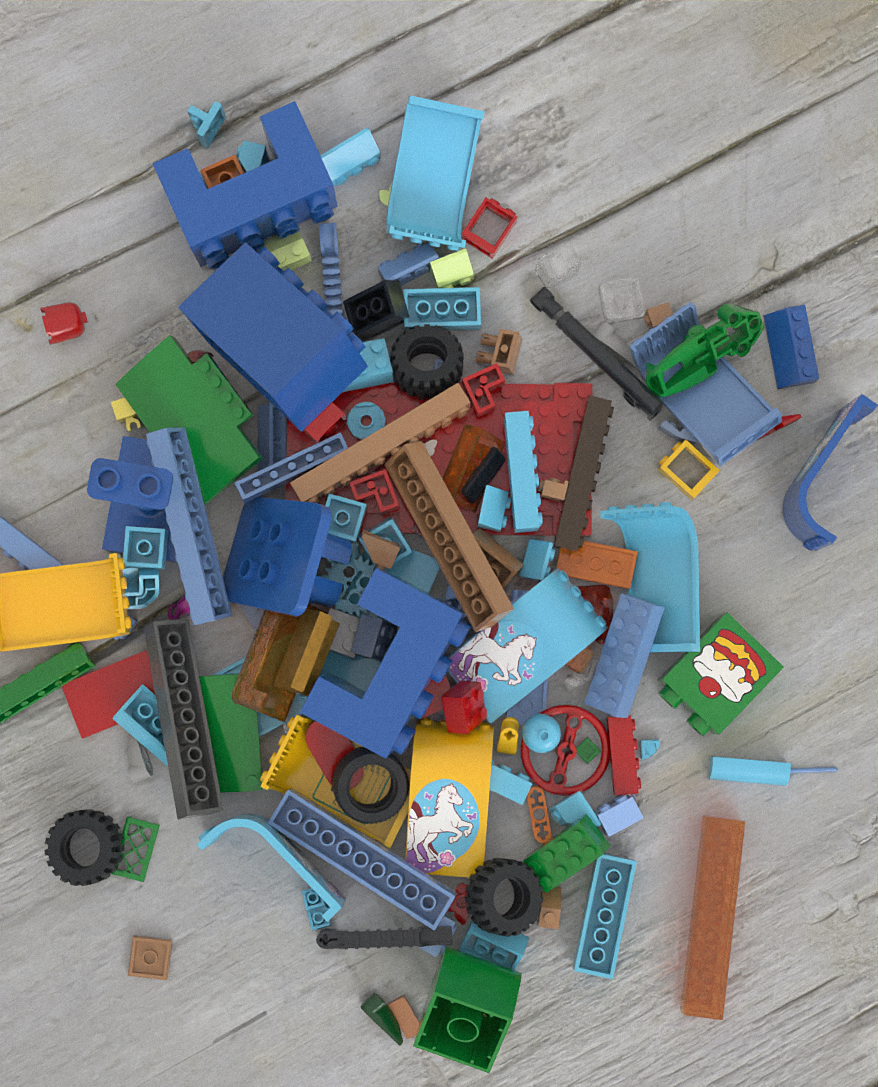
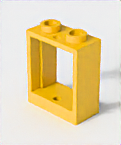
(690, 493)

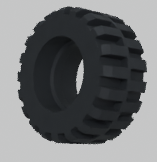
(421, 341)
(60, 854)
(526, 897)

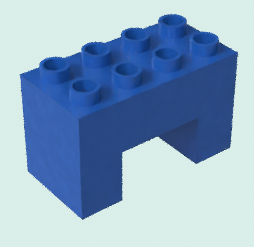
(256, 202)
(399, 687)

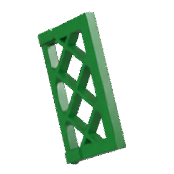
(145, 862)

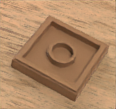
(150, 957)

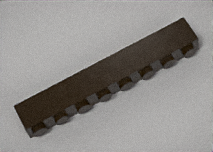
(582, 474)

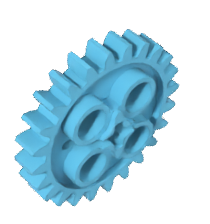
(337, 574)

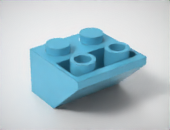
(536, 560)

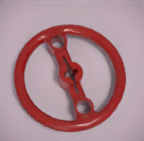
(560, 767)

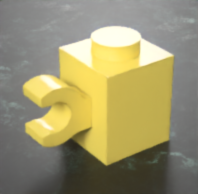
(125, 412)

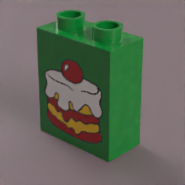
(720, 677)

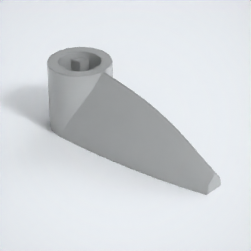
(614, 343)
(139, 761)

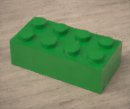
(567, 853)

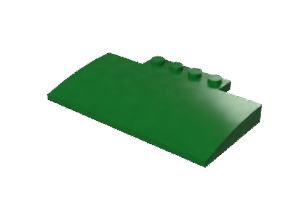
(176, 393)

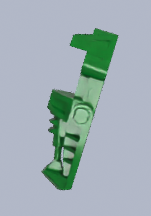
(703, 348)

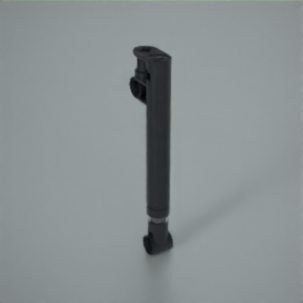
(634, 390)

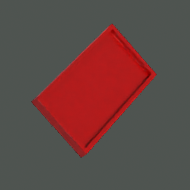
(103, 692)

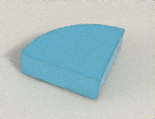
(648, 748)

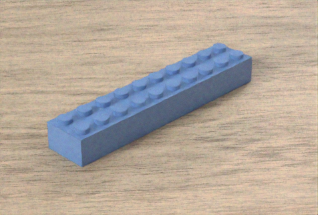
(190, 527)
(362, 858)

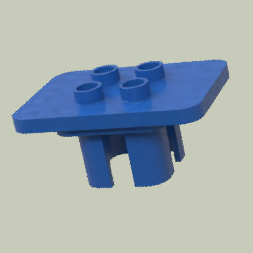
(279, 555)

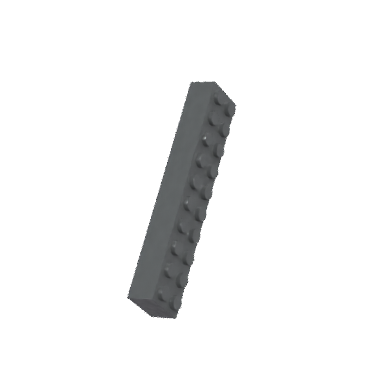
(183, 718)

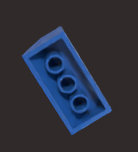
(791, 347)

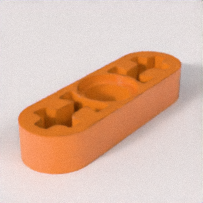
(531, 810)

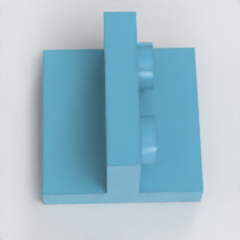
(207, 124)

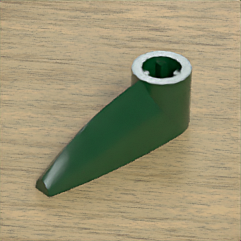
(383, 1017)

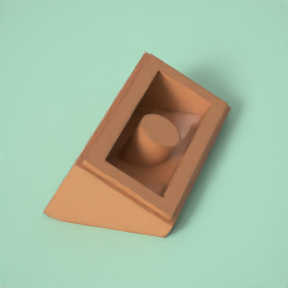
(405, 1016)

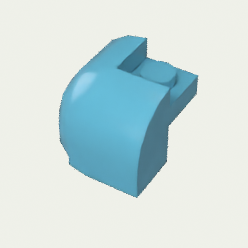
(141, 586)

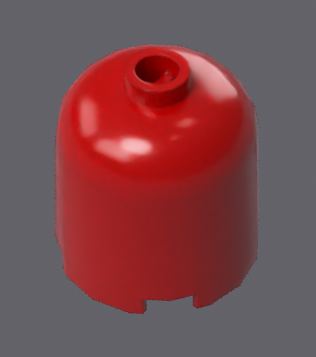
(63, 322)

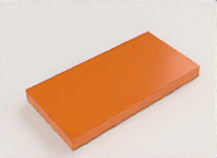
(599, 564)

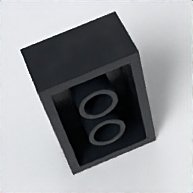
(376, 308)

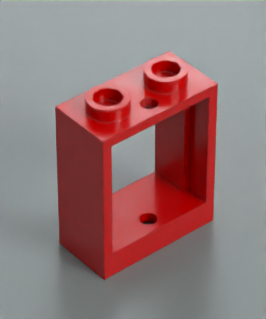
(479, 243)

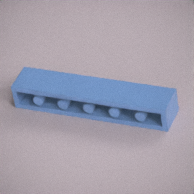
(289, 468)

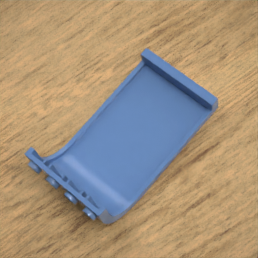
(718, 412)

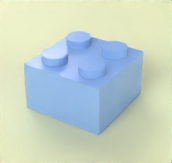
(618, 814)

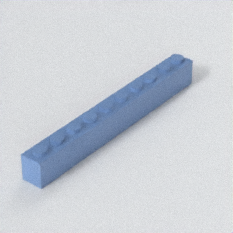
(31, 554)

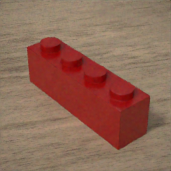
(623, 755)

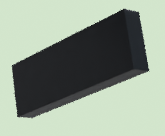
(483, 475)

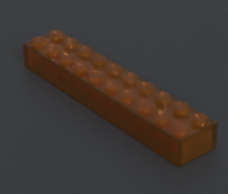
(712, 917)

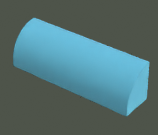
(749, 771)

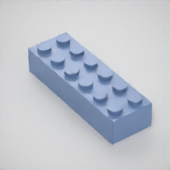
(624, 655)

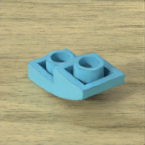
(315, 908)

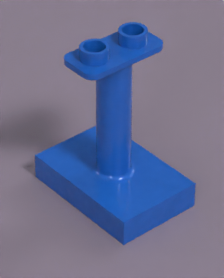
(135, 493)

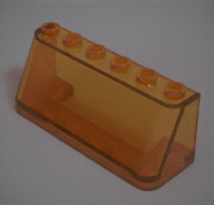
(256, 679)

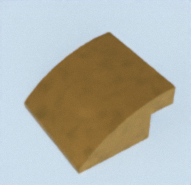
(306, 652)

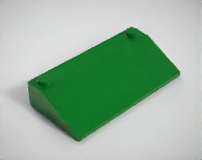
(232, 735)

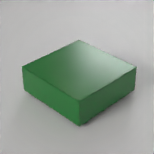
(587, 750)

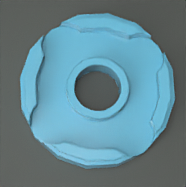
(358, 412)

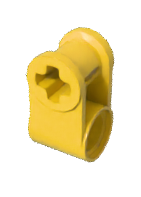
(508, 736)

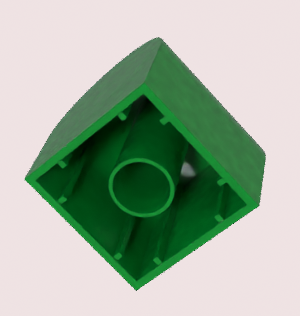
(455, 1006)

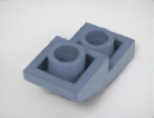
(671, 430)

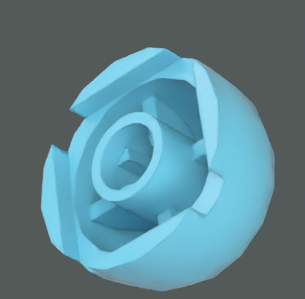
(541, 733)

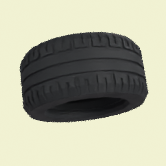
(382, 809)

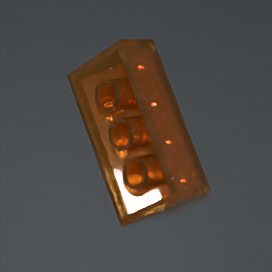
(467, 455)

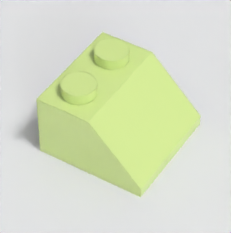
(289, 251)
(452, 270)

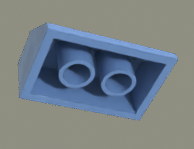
(408, 265)

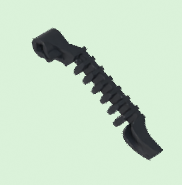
(385, 938)

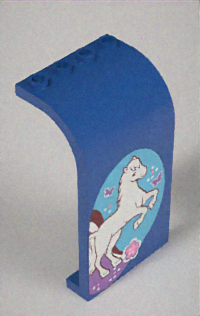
(794, 503)

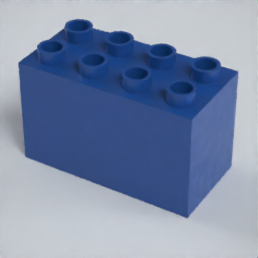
(276, 334)

